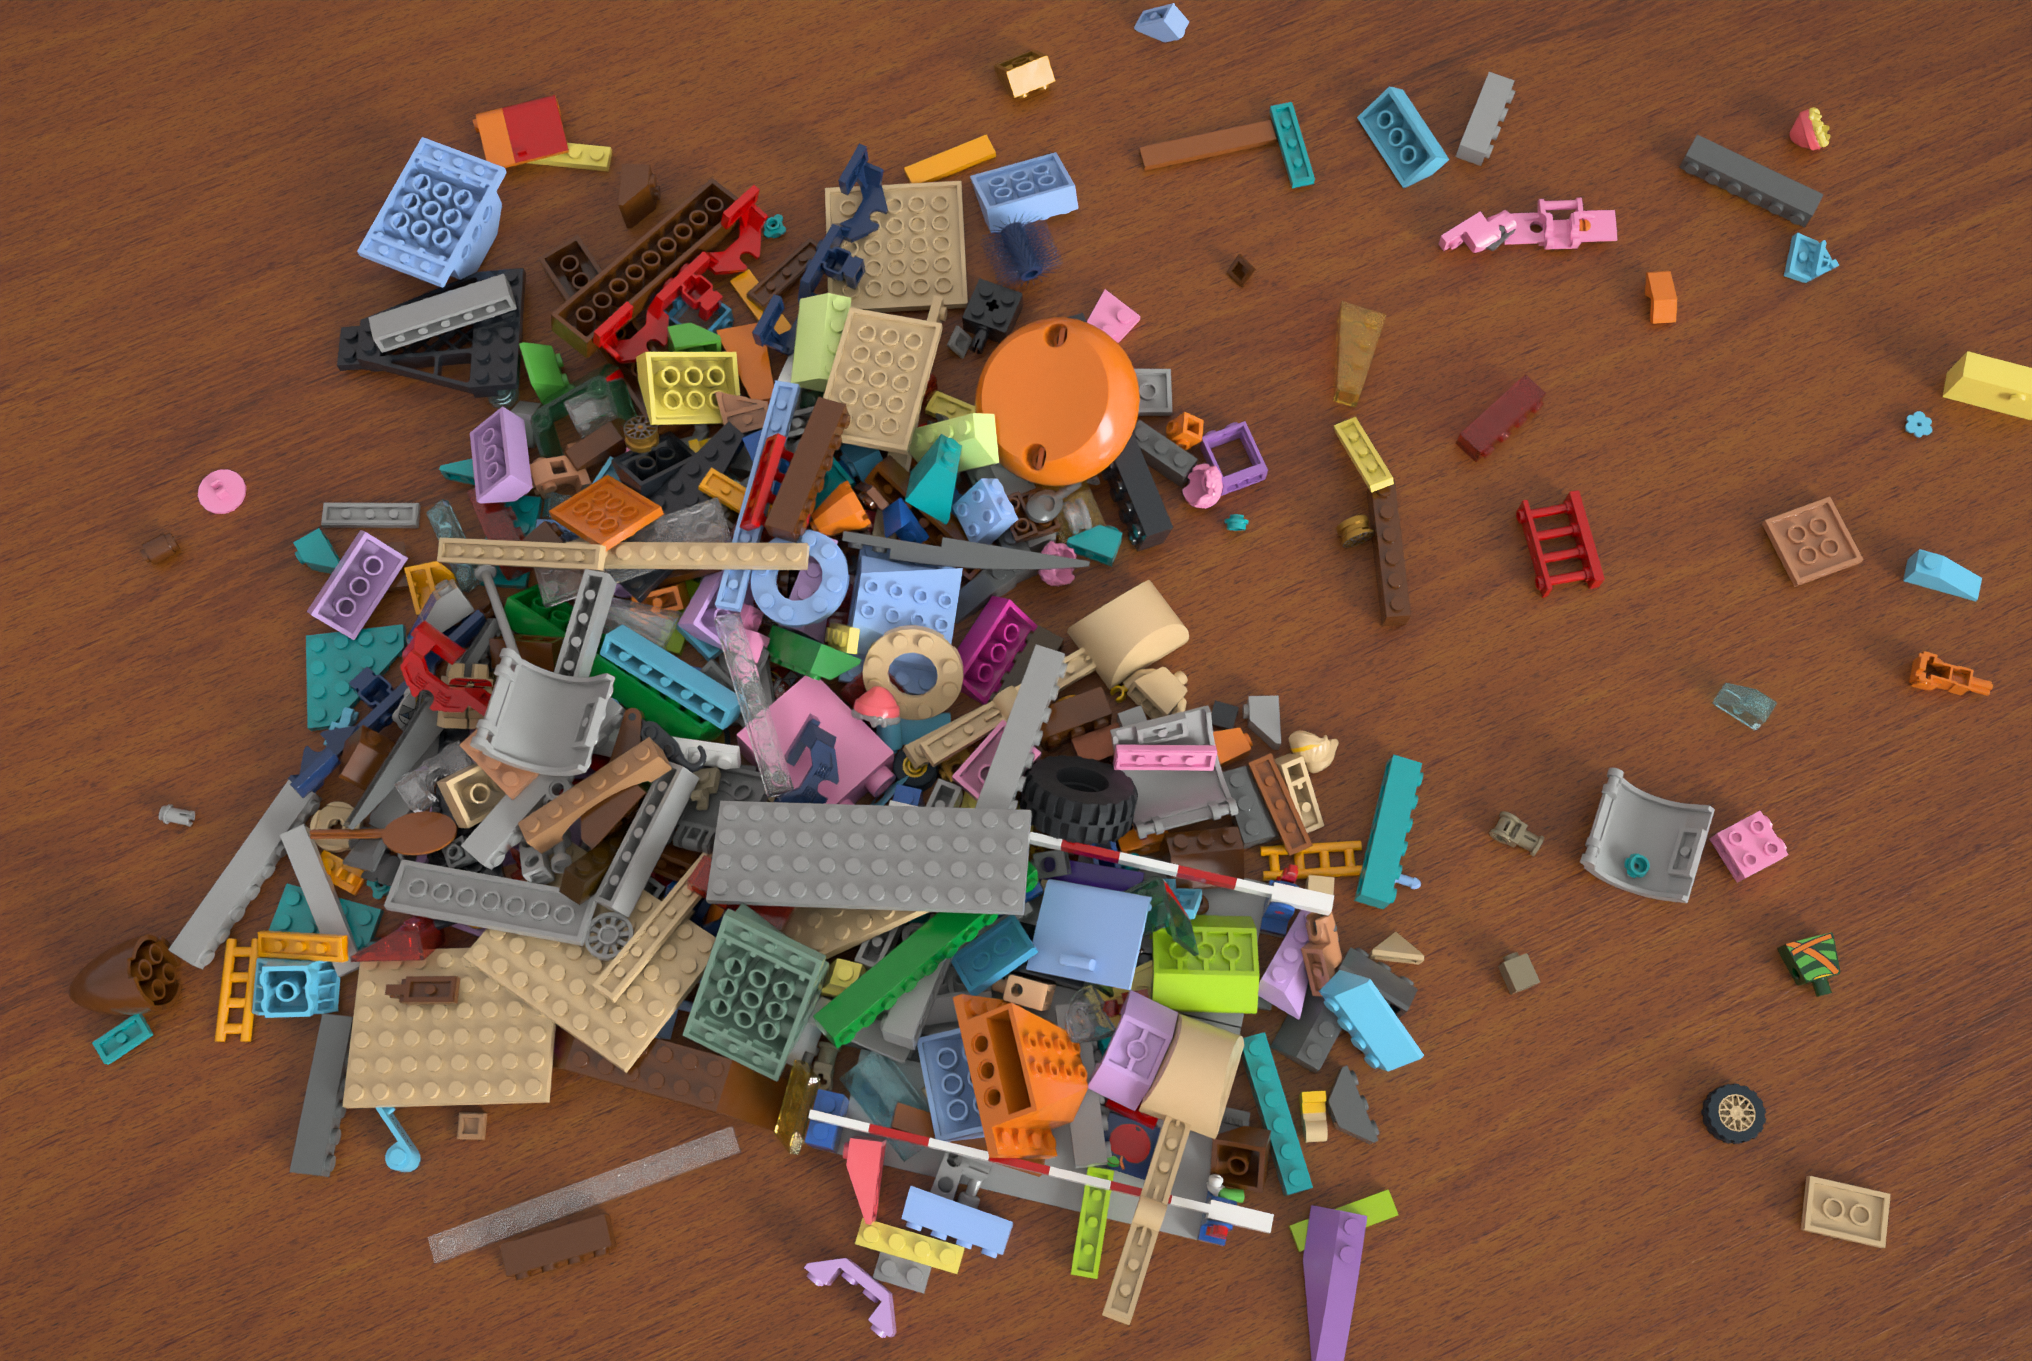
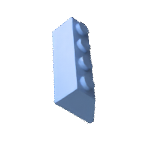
(957, 1221)

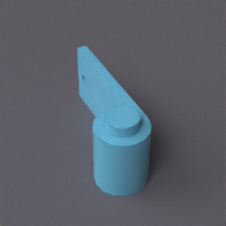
(910, 730)
(402, 1155)

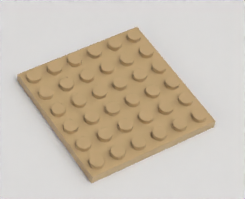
(912, 252)

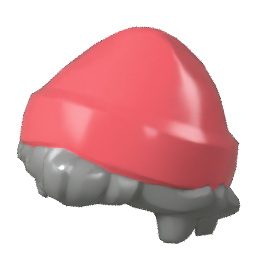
(877, 707)

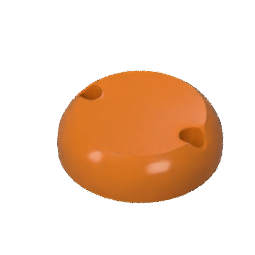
(1059, 400)

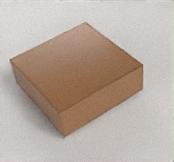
(471, 1126)

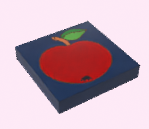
(1130, 1145)

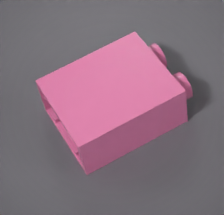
(861, 755)

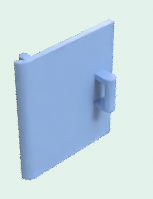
(1089, 933)

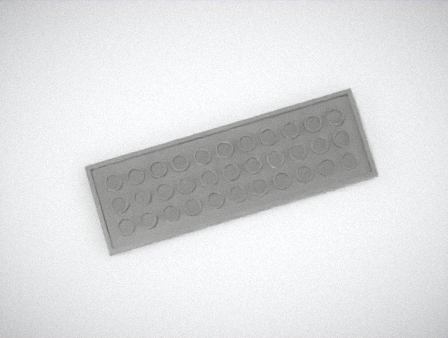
(871, 857)

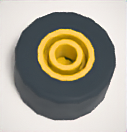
(920, 779)

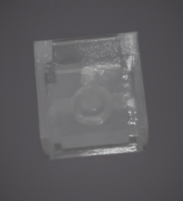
(589, 413)

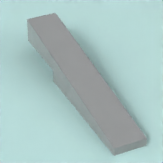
(319, 891)

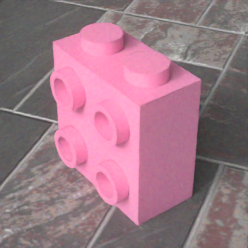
(1749, 846)

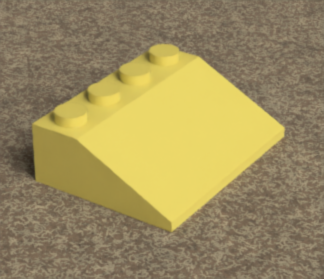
(683, 385)

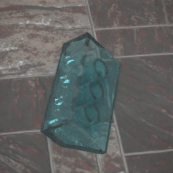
(877, 1088)

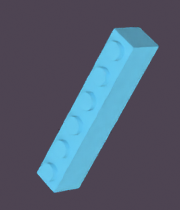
(671, 676)

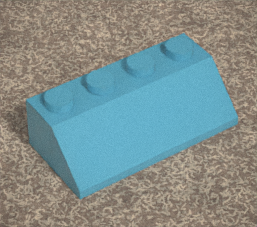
(1402, 137)
(1369, 1021)

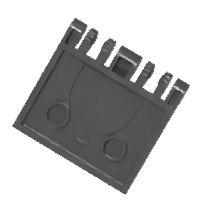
(698, 828)

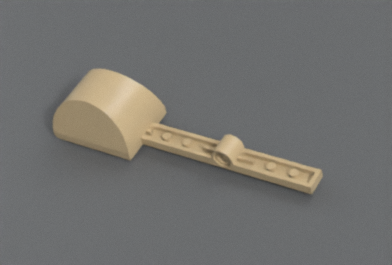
(1111, 641)
(1188, 1096)

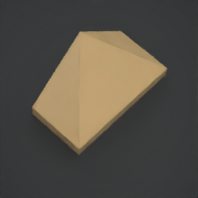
(1397, 949)

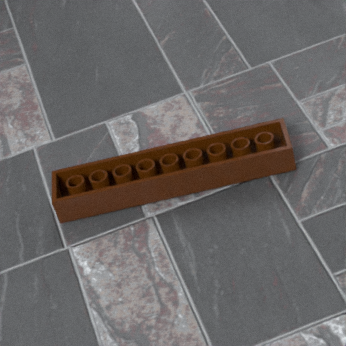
(646, 266)
(570, 269)

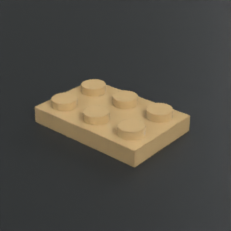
(1845, 1212)

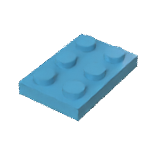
(993, 955)

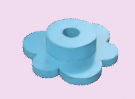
(1918, 424)

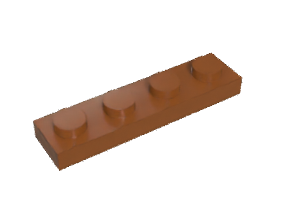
(1279, 804)

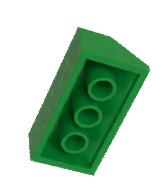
(807, 655)

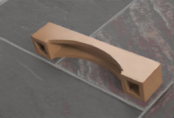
(549, 823)

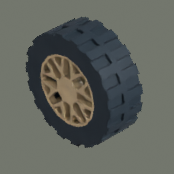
(1733, 1113)

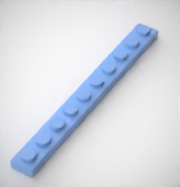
(777, 420)

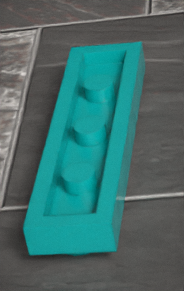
(1292, 145)

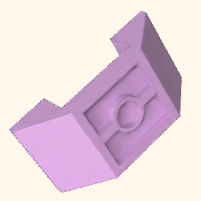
(1134, 1051)
(827, 1271)

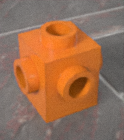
(1185, 430)

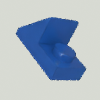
(900, 520)

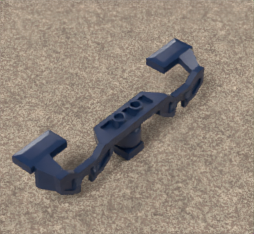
(829, 257)
(380, 697)
(823, 768)

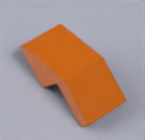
(1661, 291)

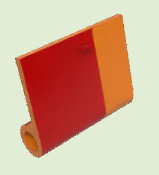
(522, 132)

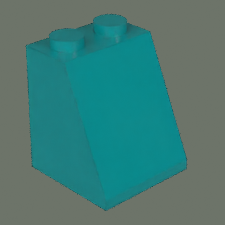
(934, 479)

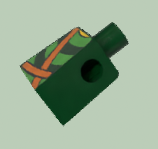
(1812, 961)

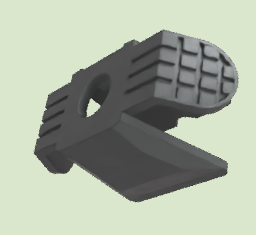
(375, 859)

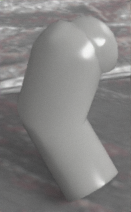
(701, 432)

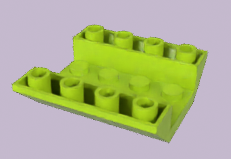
(1216, 980)

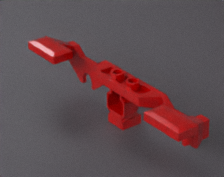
(689, 283)
(445, 697)

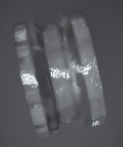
(1077, 515)

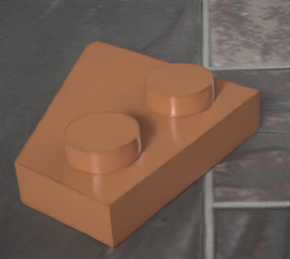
(742, 412)

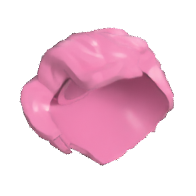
(1204, 486)
(1058, 576)

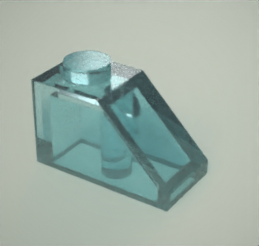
(1745, 704)

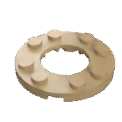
(931, 645)

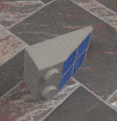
(444, 607)

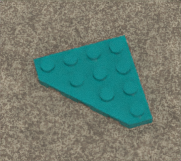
(337, 660)

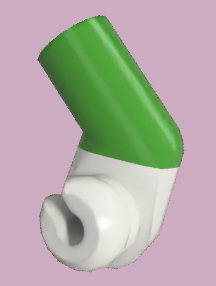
(1217, 1189)

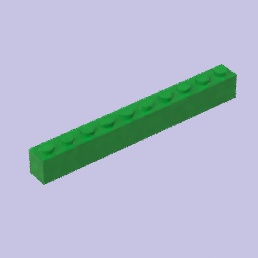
(901, 971)

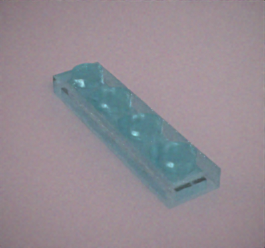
(447, 526)

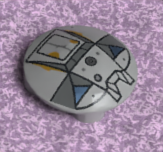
(408, 707)

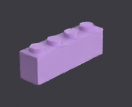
(804, 587)
(1286, 976)

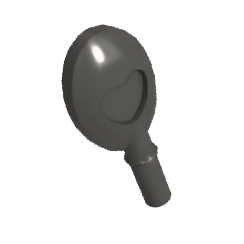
(1048, 503)

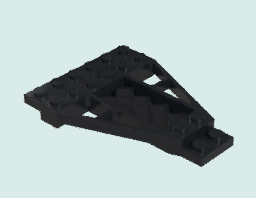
(493, 353)

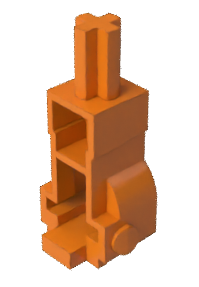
(1953, 678)

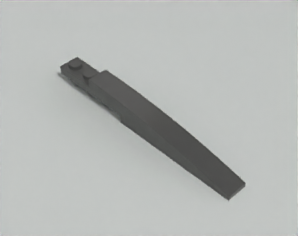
(963, 554)
(417, 735)

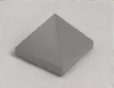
(959, 342)

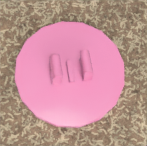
(222, 491)

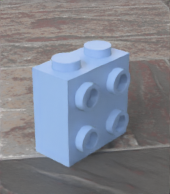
(985, 511)

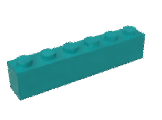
(1388, 832)
(1275, 1115)

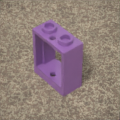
(1241, 478)

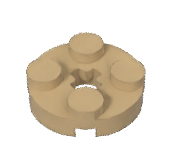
(330, 816)

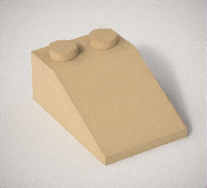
(470, 795)

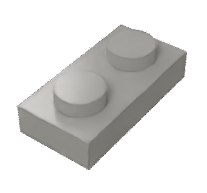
(902, 1272)

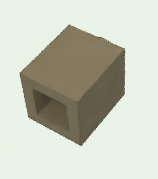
(1518, 972)

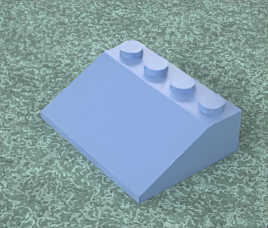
(1023, 187)
(949, 1087)

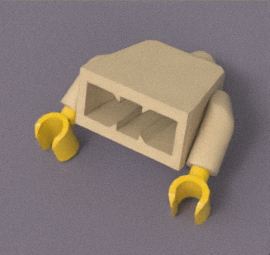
(1155, 690)

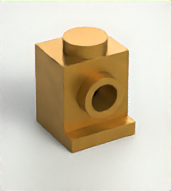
(956, 760)

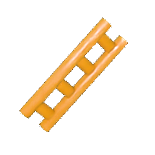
(1323, 849)
(225, 999)

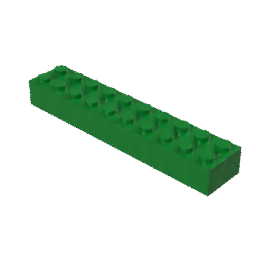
(530, 617)

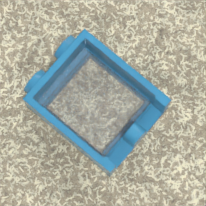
(683, 314)

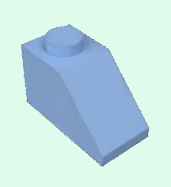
(1162, 23)

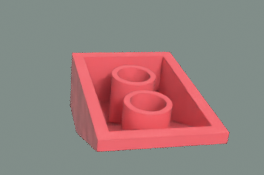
(865, 1168)

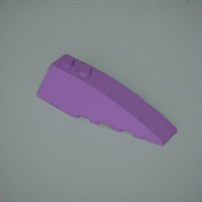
(1331, 1278)

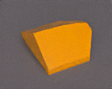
(423, 579)

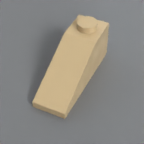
(1300, 788)

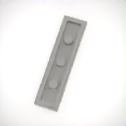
(371, 515)

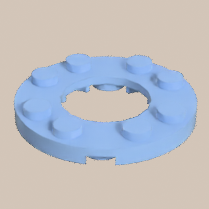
(818, 606)

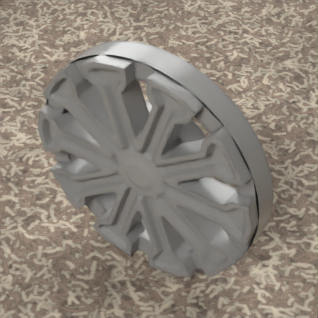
(608, 935)

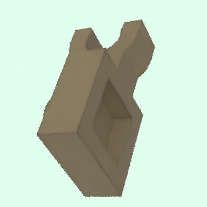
(706, 785)

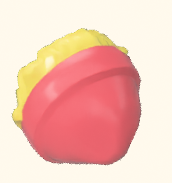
(1809, 130)

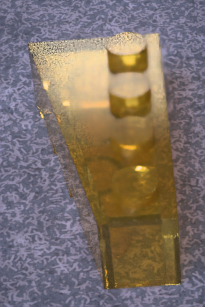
(1356, 343)

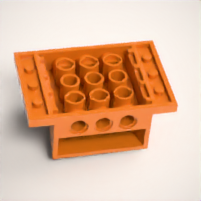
(1021, 1074)

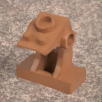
(546, 481)

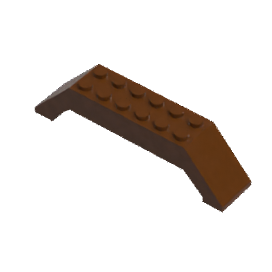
(682, 1077)

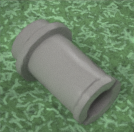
(176, 815)

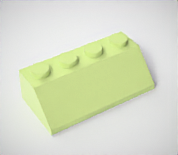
(817, 339)
(973, 431)

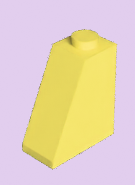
(840, 976)

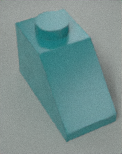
(1097, 544)
(317, 552)

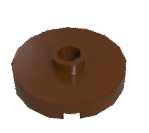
(785, 581)

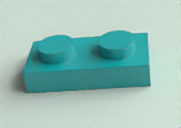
(122, 1038)

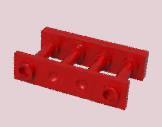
(761, 487)
(1578, 528)

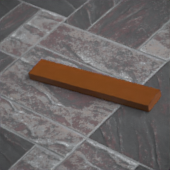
(1207, 145)
(920, 1123)

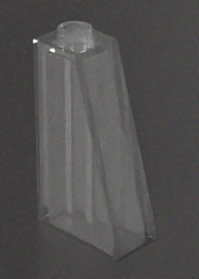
(647, 620)

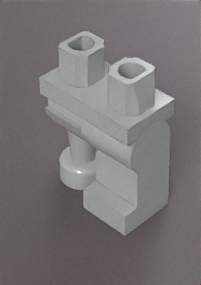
(537, 866)
(950, 1173)

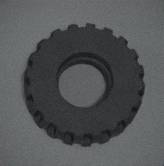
(1079, 799)

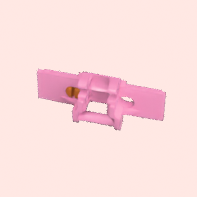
(1564, 234)

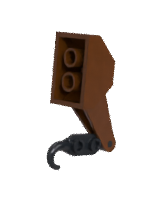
(621, 808)

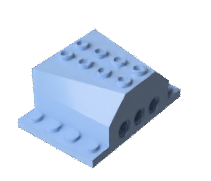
(437, 215)
(898, 595)

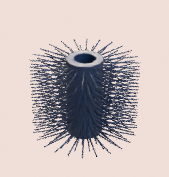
(1021, 252)

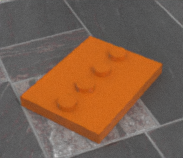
(606, 512)

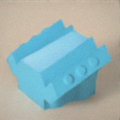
(294, 988)

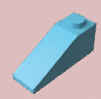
(1941, 574)

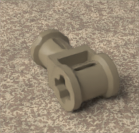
(1515, 833)
(825, 1064)

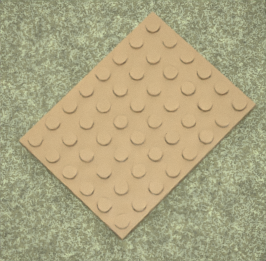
(560, 976)
(445, 1054)

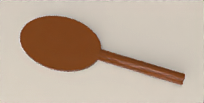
(407, 835)

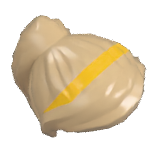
(1317, 751)

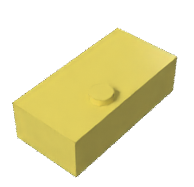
(1991, 385)

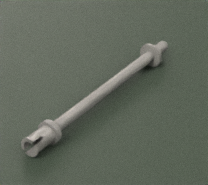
(486, 573)

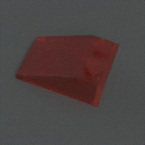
(407, 941)

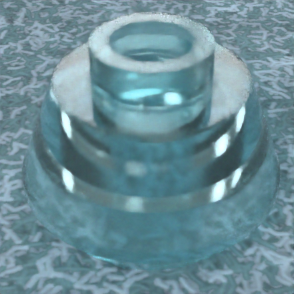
(505, 398)

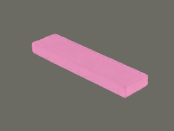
(1165, 757)

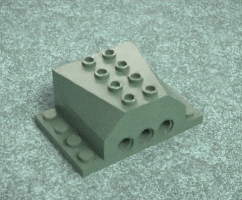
(756, 993)

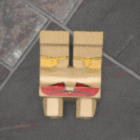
(455, 678)

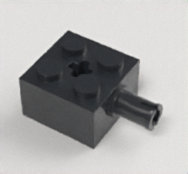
(991, 313)

